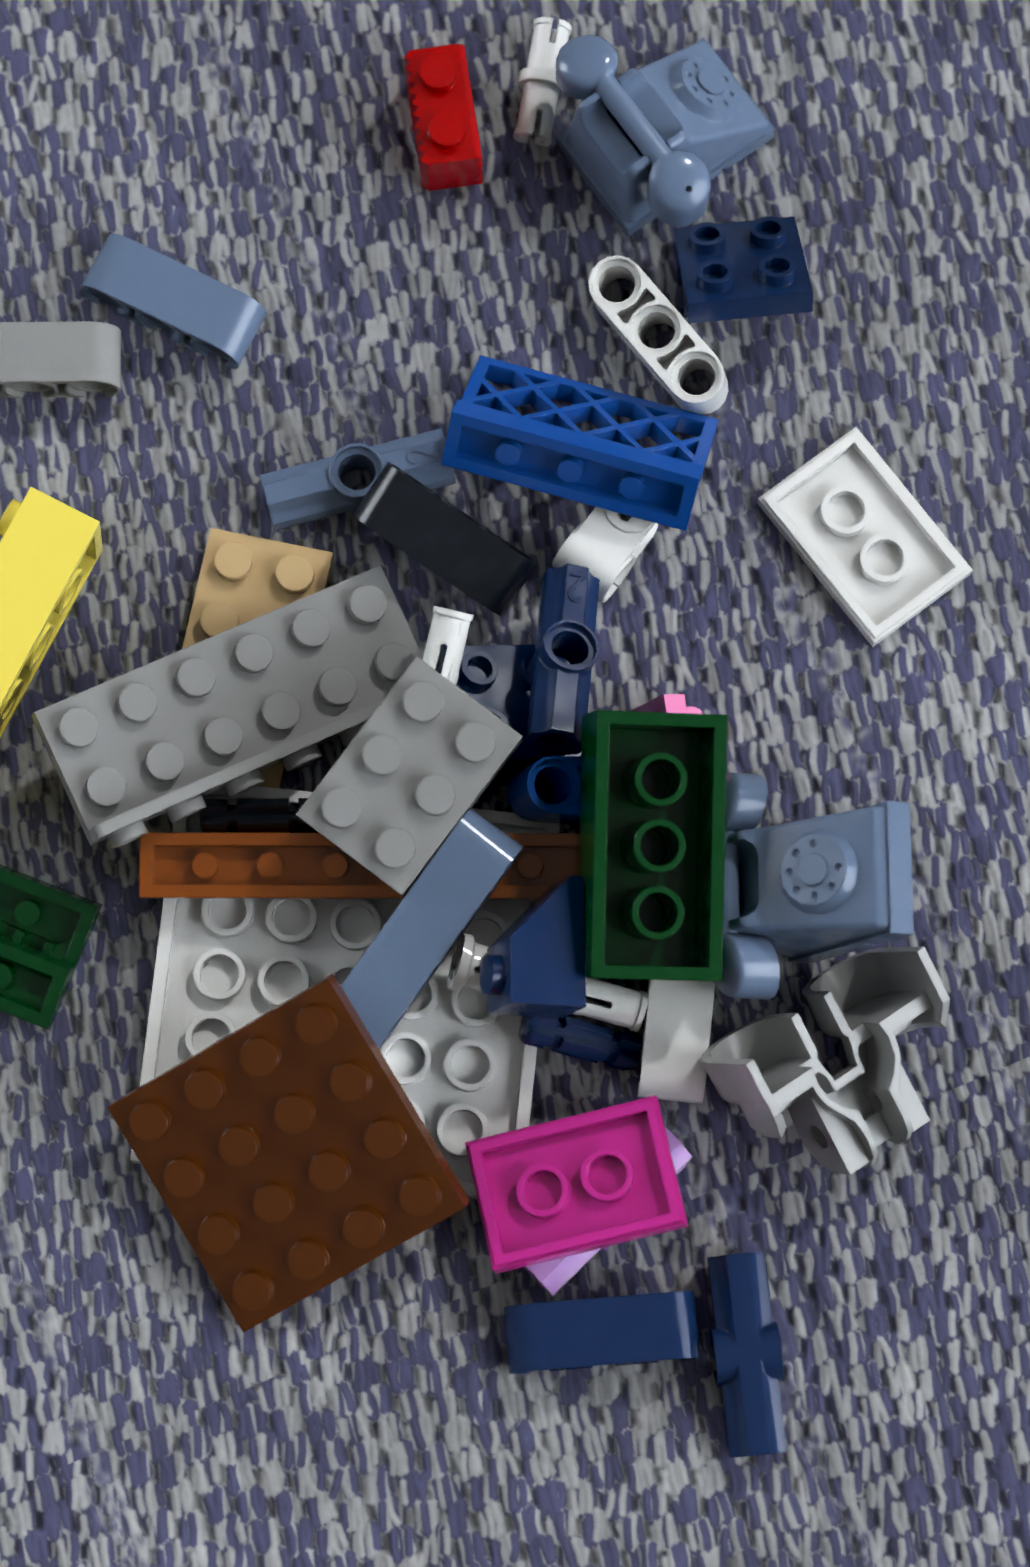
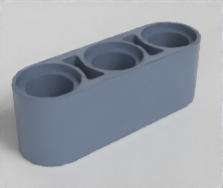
(175, 298)

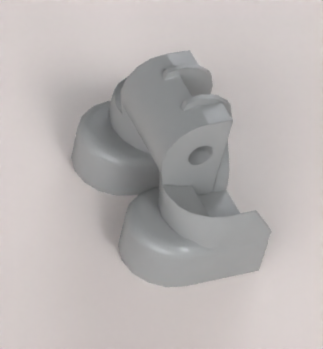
(871, 1100)

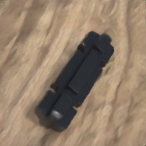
(253, 816)

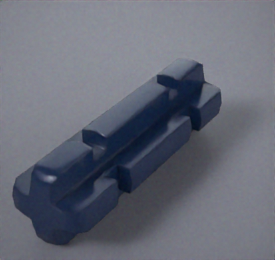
(582, 1040)

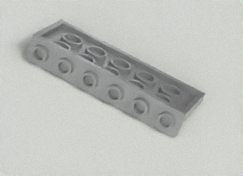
(227, 708)

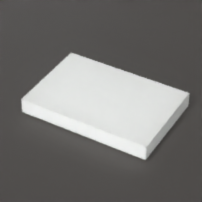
(864, 536)

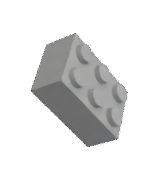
(409, 776)

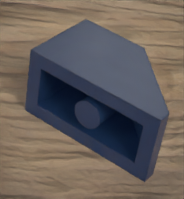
(541, 957)

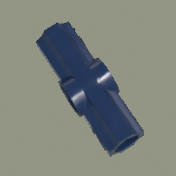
(558, 688)
(746, 1354)

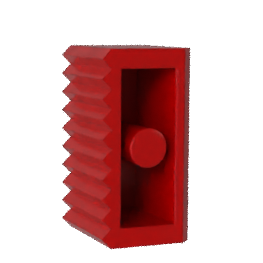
(443, 117)

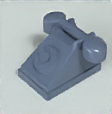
(656, 130)
(808, 886)

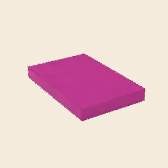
(576, 1184)

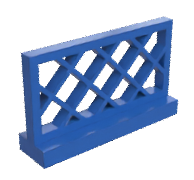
(590, 466)

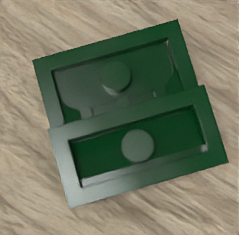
(46, 920)

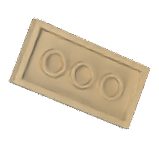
(247, 579)

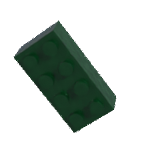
(653, 844)

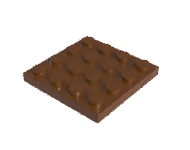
(288, 1153)

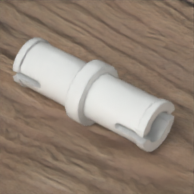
(539, 82)

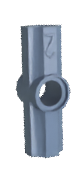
(316, 488)

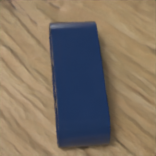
(601, 1332)

